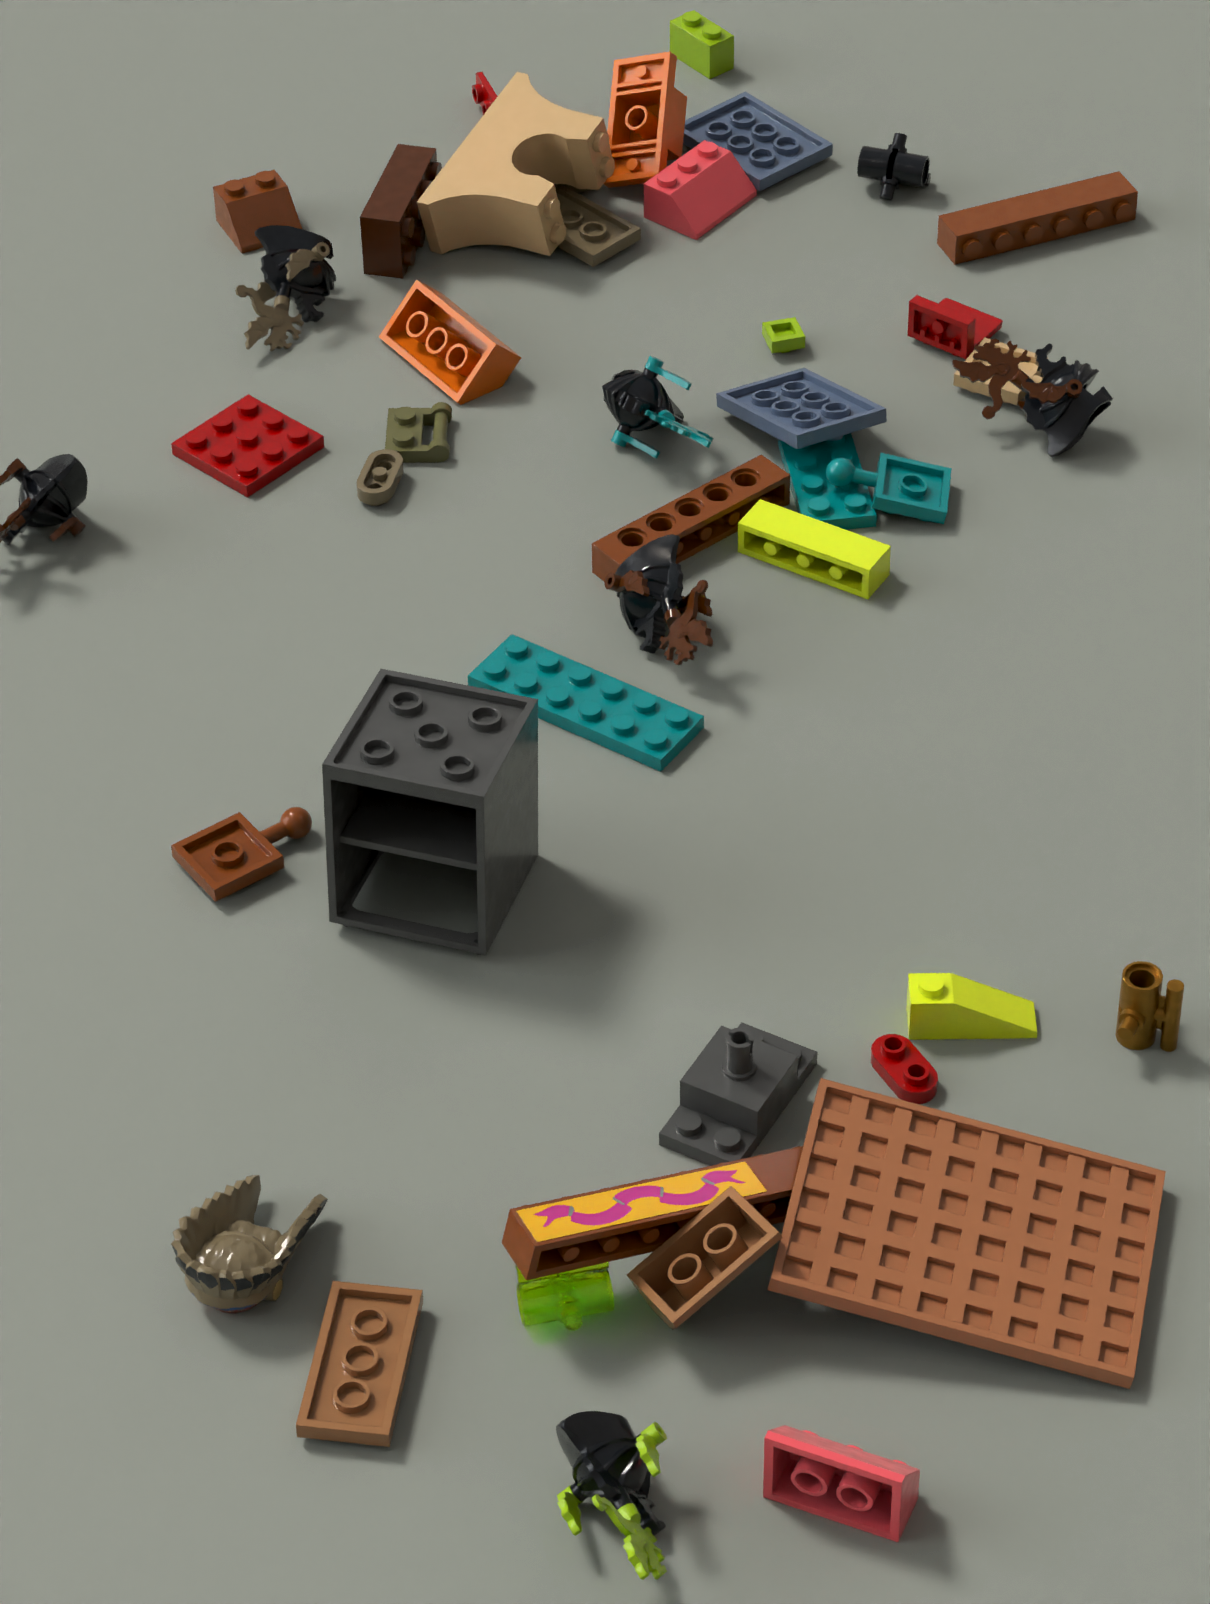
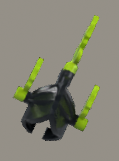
(616, 1473)

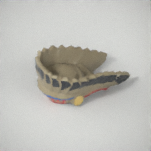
(230, 1258)

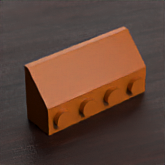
(448, 345)

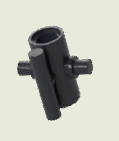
(894, 166)

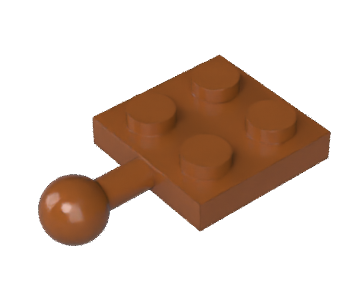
(236, 853)

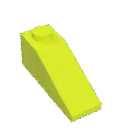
(965, 1009)

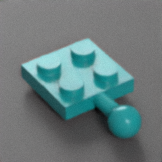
(899, 485)

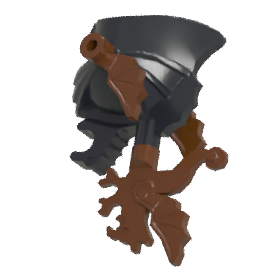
(1054, 405)
(46, 497)
(651, 597)

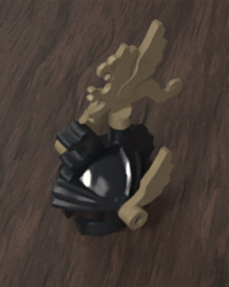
(291, 268)

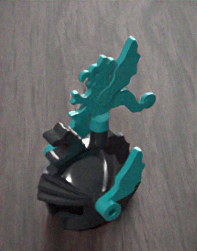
(642, 403)

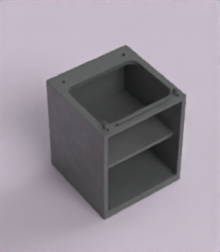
(435, 779)

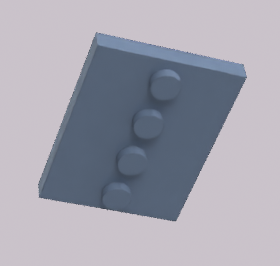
(759, 137)
(801, 408)

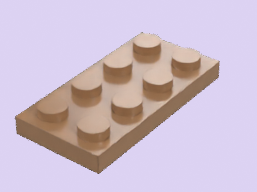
(360, 1364)

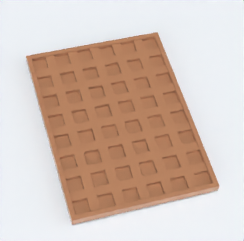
(971, 1233)

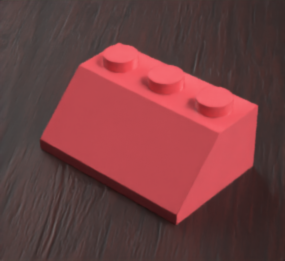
(697, 190)
(839, 1482)

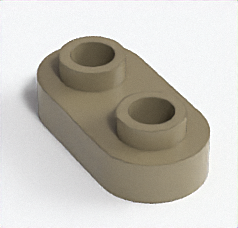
(379, 477)

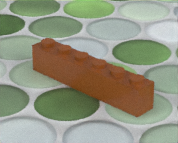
(1037, 217)

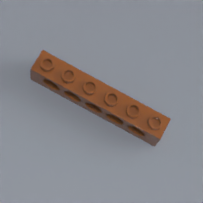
(698, 516)

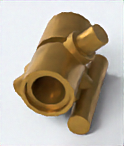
(1146, 1010)

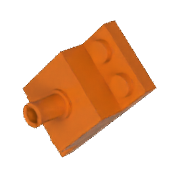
(644, 118)

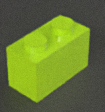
(702, 44)

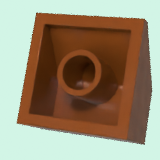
(252, 204)

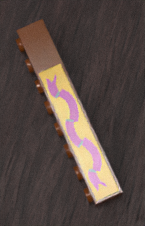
(640, 1214)

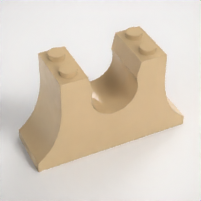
(505, 173)

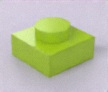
(783, 335)

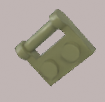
(406, 432)

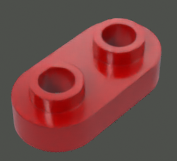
(897, 1064)

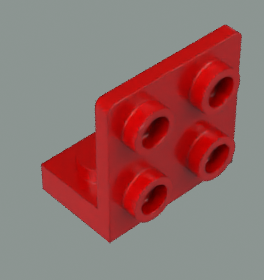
(950, 325)

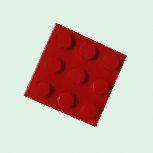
(247, 445)

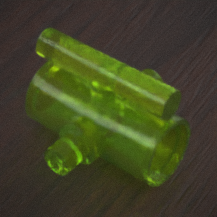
(565, 1296)

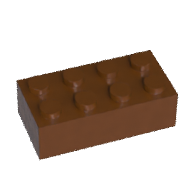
(391, 217)

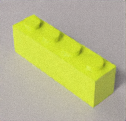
(814, 549)

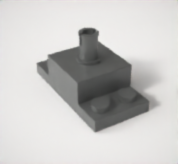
(735, 1094)

